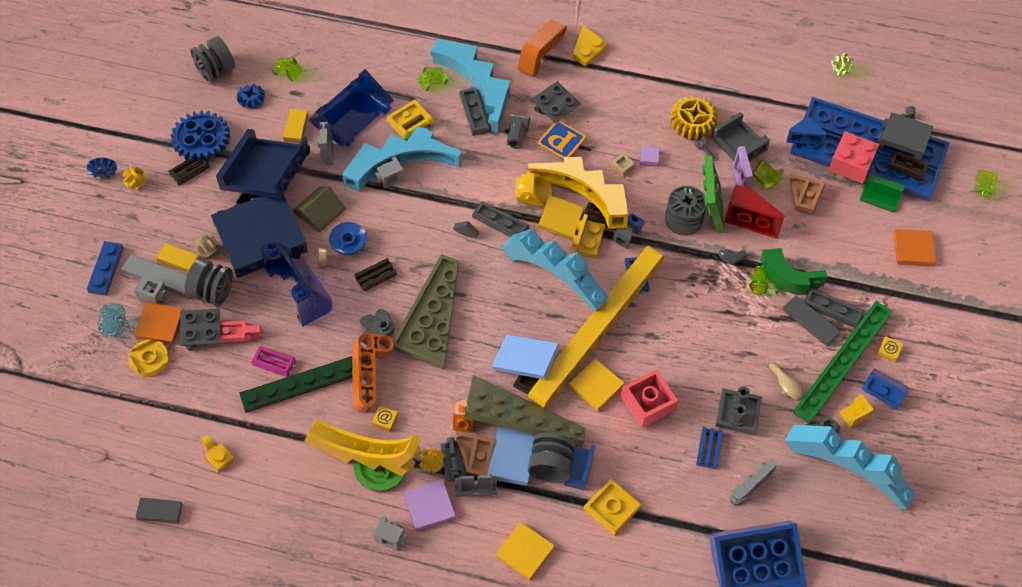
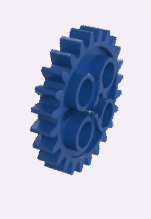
(200, 136)

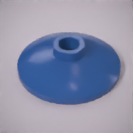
(347, 232)

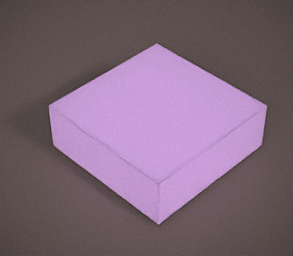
(649, 156)

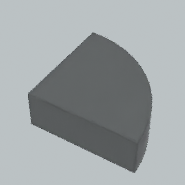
(466, 229)

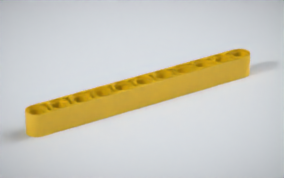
(596, 327)

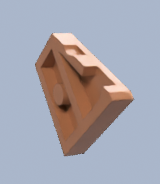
(806, 193)
(475, 453)

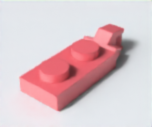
(239, 331)

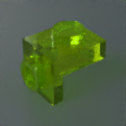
(287, 67)
(431, 76)
(766, 174)
(985, 183)

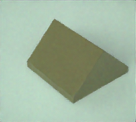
(320, 208)

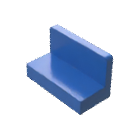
(885, 388)
(581, 467)

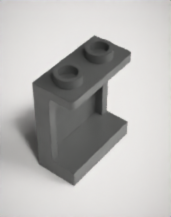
(735, 134)
(905, 135)

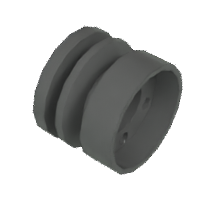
(211, 59)
(685, 210)
(208, 282)
(551, 457)

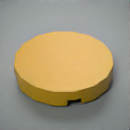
(149, 358)

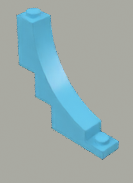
(464, 60)

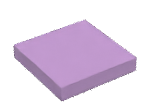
(742, 168)
(429, 505)

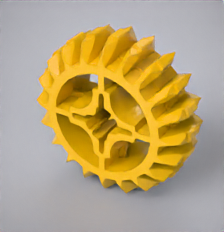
(683, 113)

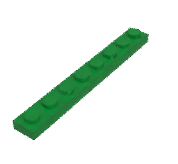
(842, 362)

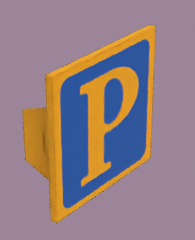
(561, 140)

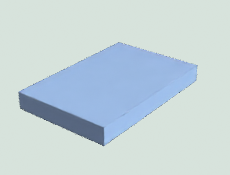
(526, 356)
(511, 456)

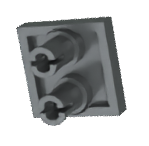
(738, 410)

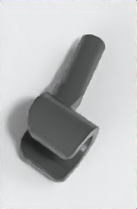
(910, 112)
(704, 146)

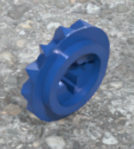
(255, 99)
(108, 167)

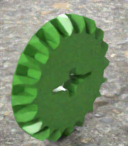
(375, 478)

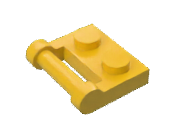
(407, 115)

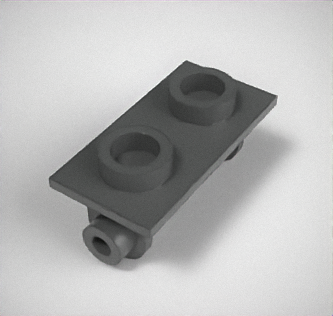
(452, 461)
(480, 487)

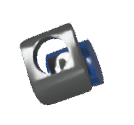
(633, 226)

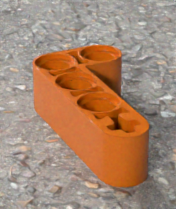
(539, 46)
(368, 372)

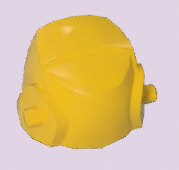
(533, 189)

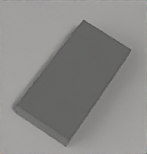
(159, 510)

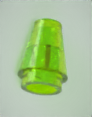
(759, 281)

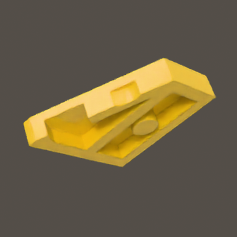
(588, 47)

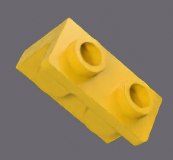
(588, 237)

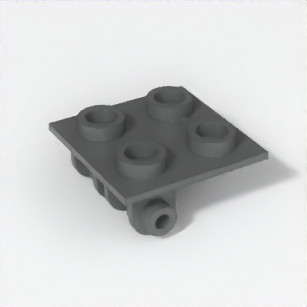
(555, 102)
(199, 328)

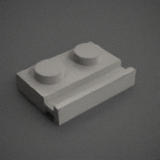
(325, 143)

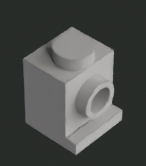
(390, 173)
(150, 290)
(390, 534)

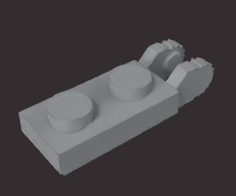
(751, 483)

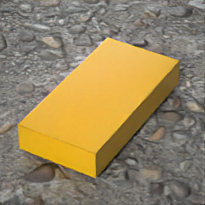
(295, 125)
(176, 257)

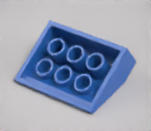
(759, 556)

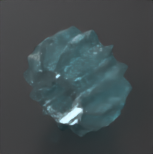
(112, 319)

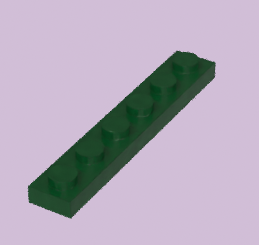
(297, 384)

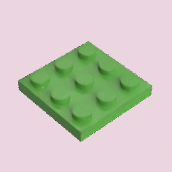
(714, 194)

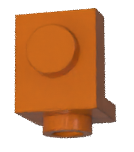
(459, 422)

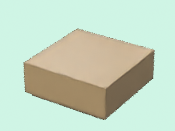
(623, 164)

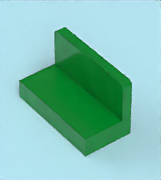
(882, 193)

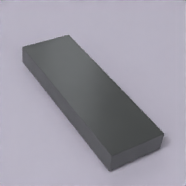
(474, 111)
(499, 220)
(834, 308)
(811, 320)

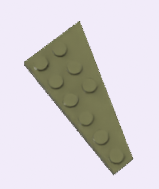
(428, 322)
(501, 408)

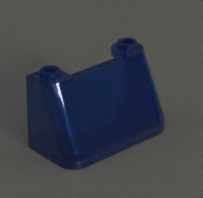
(353, 109)
(308, 293)

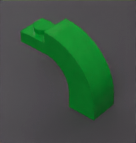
(788, 278)

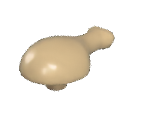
(788, 384)

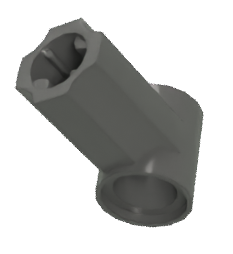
(518, 126)

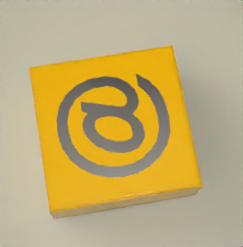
(890, 349)
(384, 418)

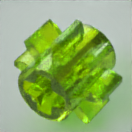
(837, 64)

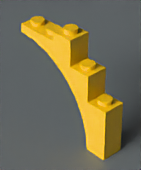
(571, 174)
(345, 446)

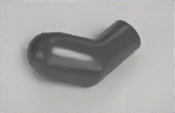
(731, 257)

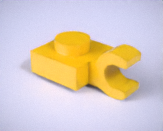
(218, 455)

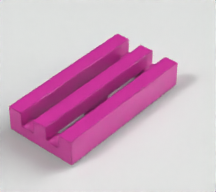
(286, 367)

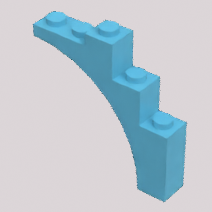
(419, 147)
(550, 256)
(853, 455)

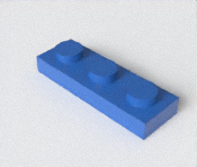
(105, 268)

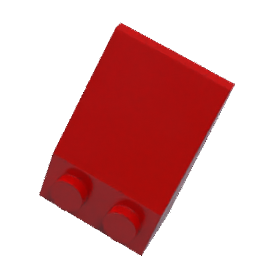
(753, 212)

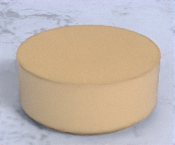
(322, 257)

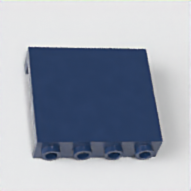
(262, 166)
(253, 225)

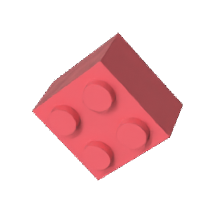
(853, 157)
(649, 398)

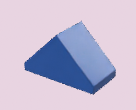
(806, 133)

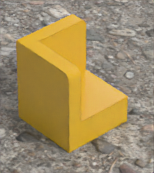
(857, 412)

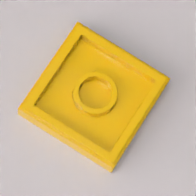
(560, 217)
(596, 384)
(612, 507)
(524, 551)

